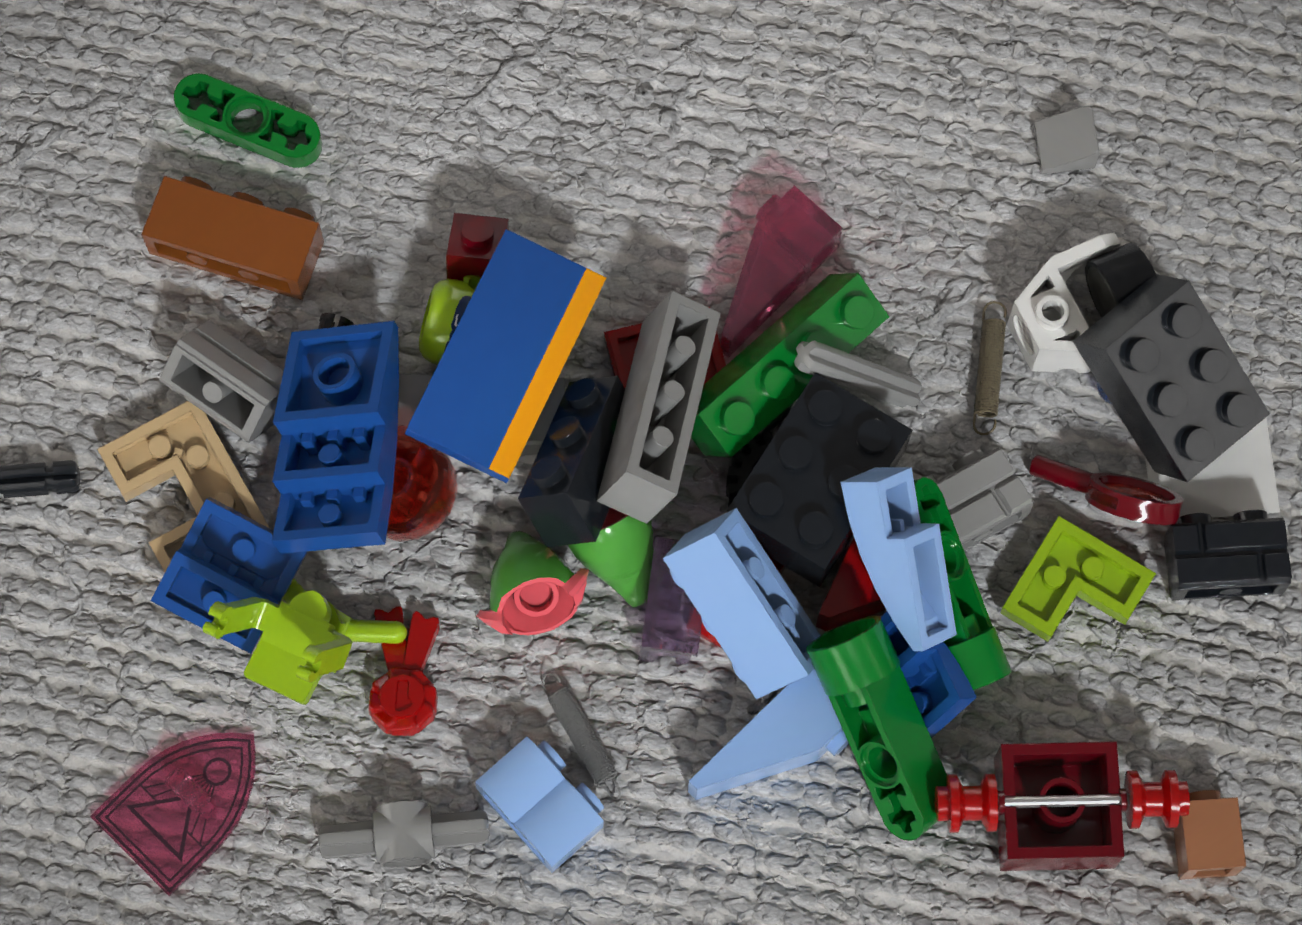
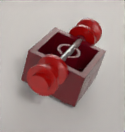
(1060, 805)

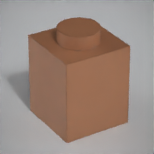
(1210, 837)

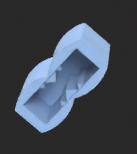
(541, 803)

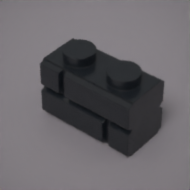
(1227, 556)

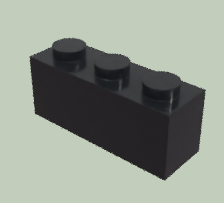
(571, 464)

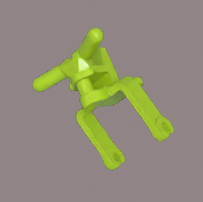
(298, 638)

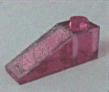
(785, 250)

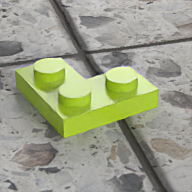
(1072, 566)

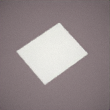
(1233, 482)

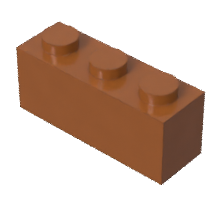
(233, 236)

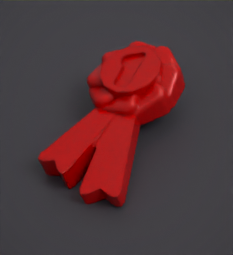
(404, 698)

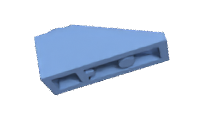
(781, 737)

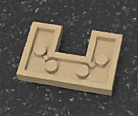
(180, 446)

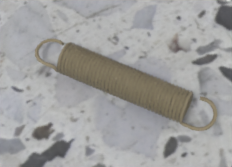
(989, 367)

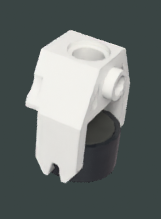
(1045, 313)

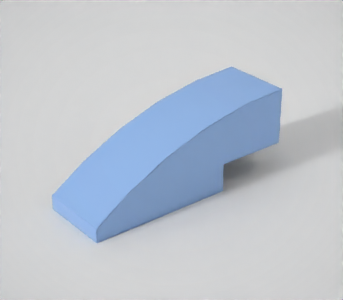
(901, 554)

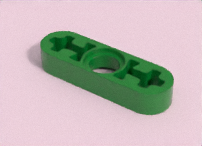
(288, 122)

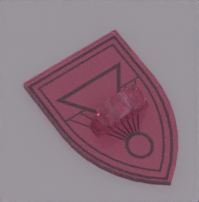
(182, 805)

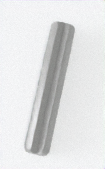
(858, 374)

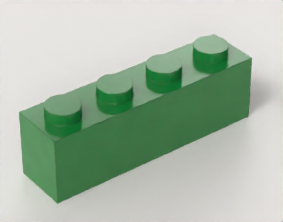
(764, 377)

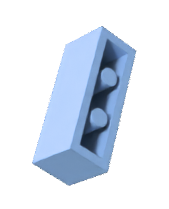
(744, 602)

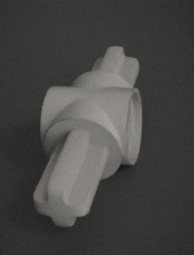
(403, 834)

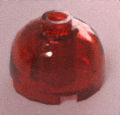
(421, 489)

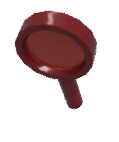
(1114, 493)

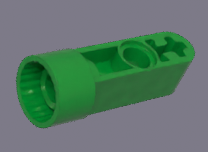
(977, 641)
(881, 723)

